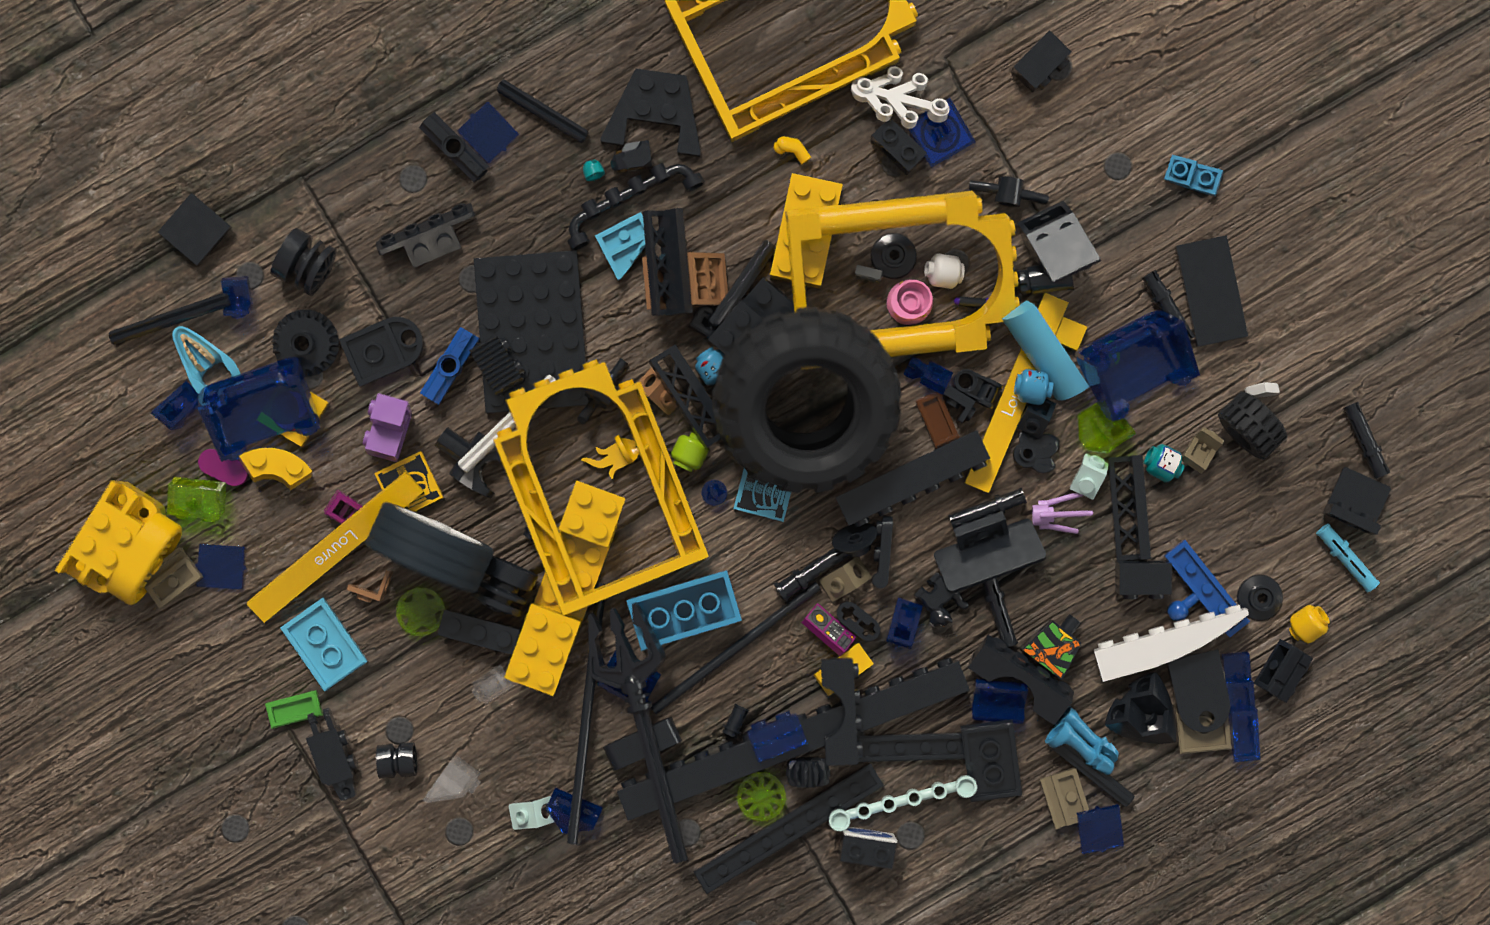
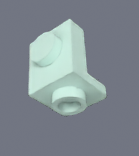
(1090, 476)

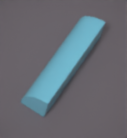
(1045, 350)

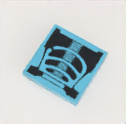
(761, 498)

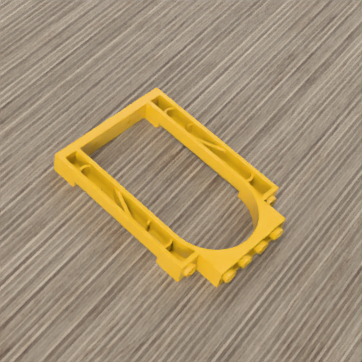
(748, 117)
(950, 208)
(656, 460)

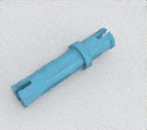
(1327, 534)

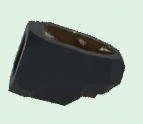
(632, 157)

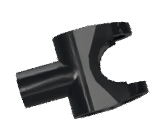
(456, 448)

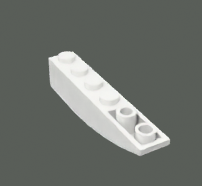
(1162, 645)

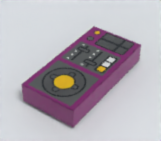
(828, 629)

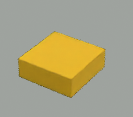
(1070, 333)

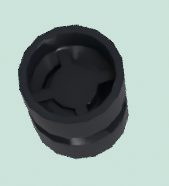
(396, 760)

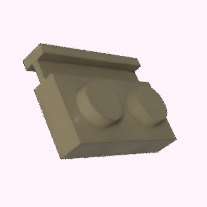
(172, 578)
(1064, 797)

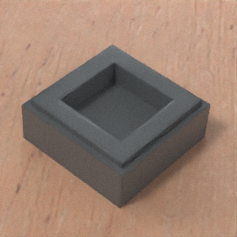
(869, 274)

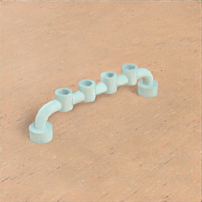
(840, 819)

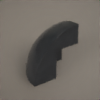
(1144, 712)

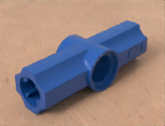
(439, 380)

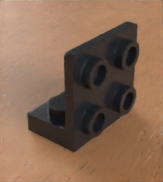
(1357, 501)

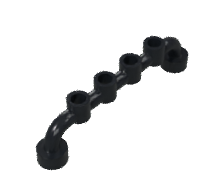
(636, 187)

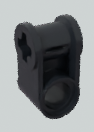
(978, 387)

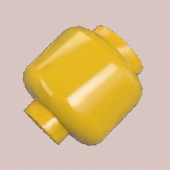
(1309, 624)

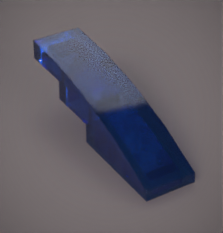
(1243, 713)

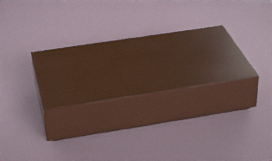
(937, 419)

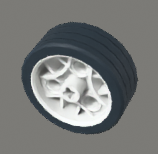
(429, 547)

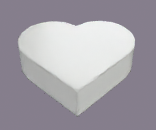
(1263, 389)

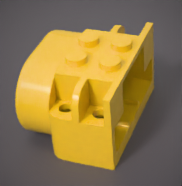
(121, 543)

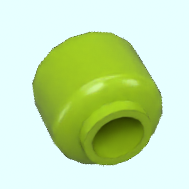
(689, 452)

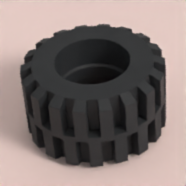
(1252, 425)

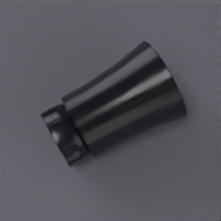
(1036, 282)

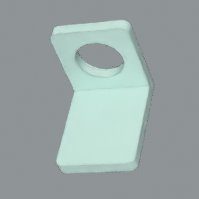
(528, 814)

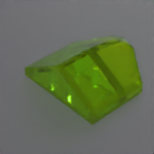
(1101, 433)

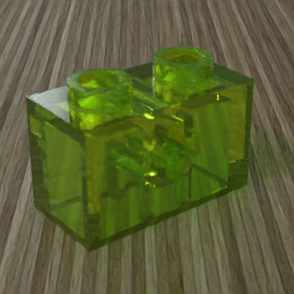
(196, 499)

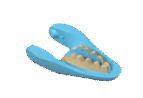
(199, 356)

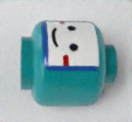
(1163, 462)

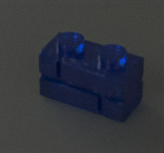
(777, 736)

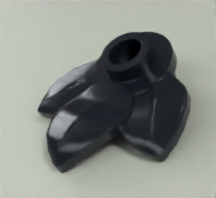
(1039, 449)

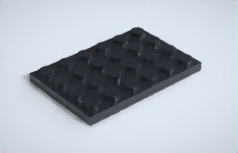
(539, 313)

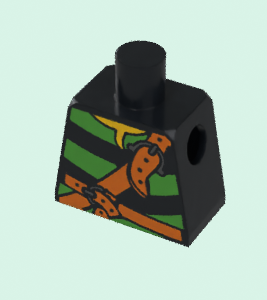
(1054, 645)

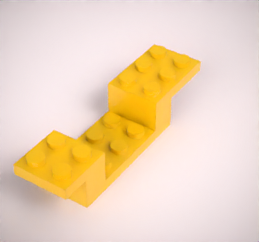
(546, 633)

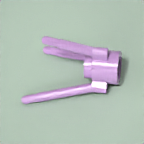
(1043, 514)

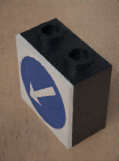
(867, 847)

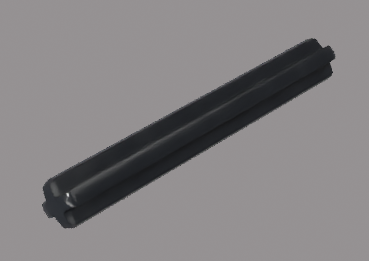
(169, 318)

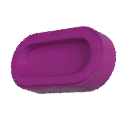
(227, 471)

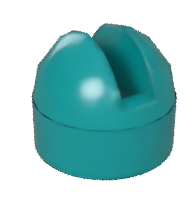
(593, 170)

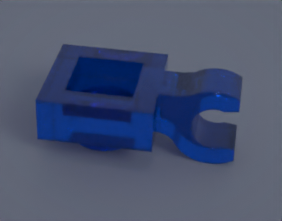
(932, 375)

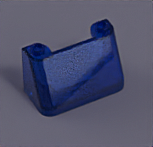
(1137, 361)
(257, 407)

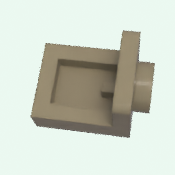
(1202, 449)

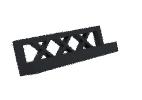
(672, 262)
(693, 390)
(1139, 508)

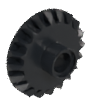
(321, 336)

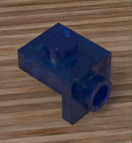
(240, 296)

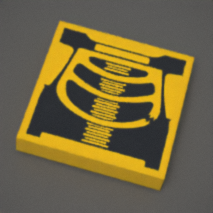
(420, 471)

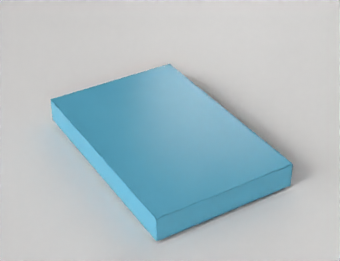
(324, 644)

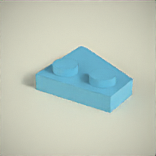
(623, 244)

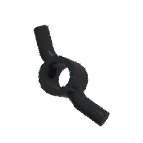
(1009, 191)
(598, 399)

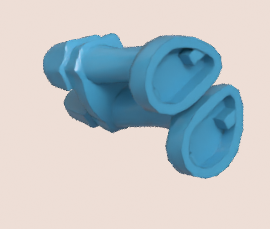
(1099, 752)

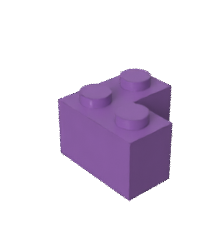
(389, 427)

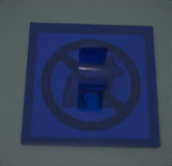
(943, 138)

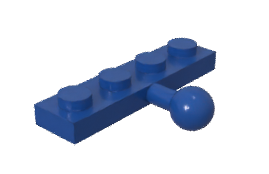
(1201, 583)

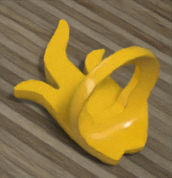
(619, 455)

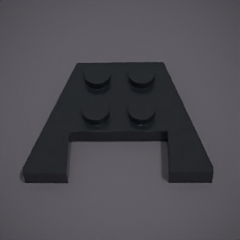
(658, 100)

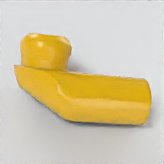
(794, 146)

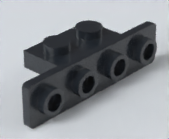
(430, 238)

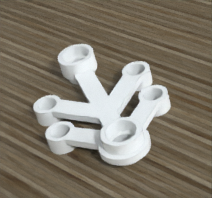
(870, 90)

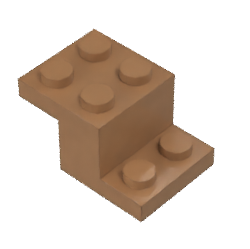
(706, 278)

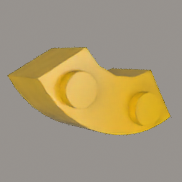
(276, 465)

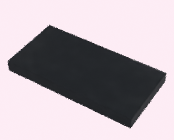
(1211, 291)

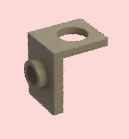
(844, 580)

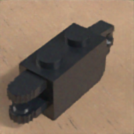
(332, 756)

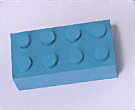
(688, 608)

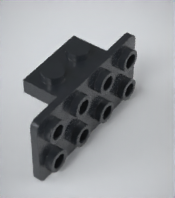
(988, 551)

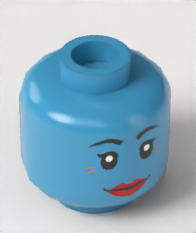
(708, 364)
(1033, 386)

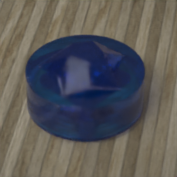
(714, 492)

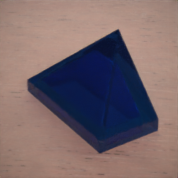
(560, 807)

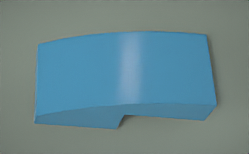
(1193, 175)

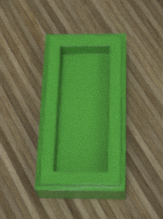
(293, 709)

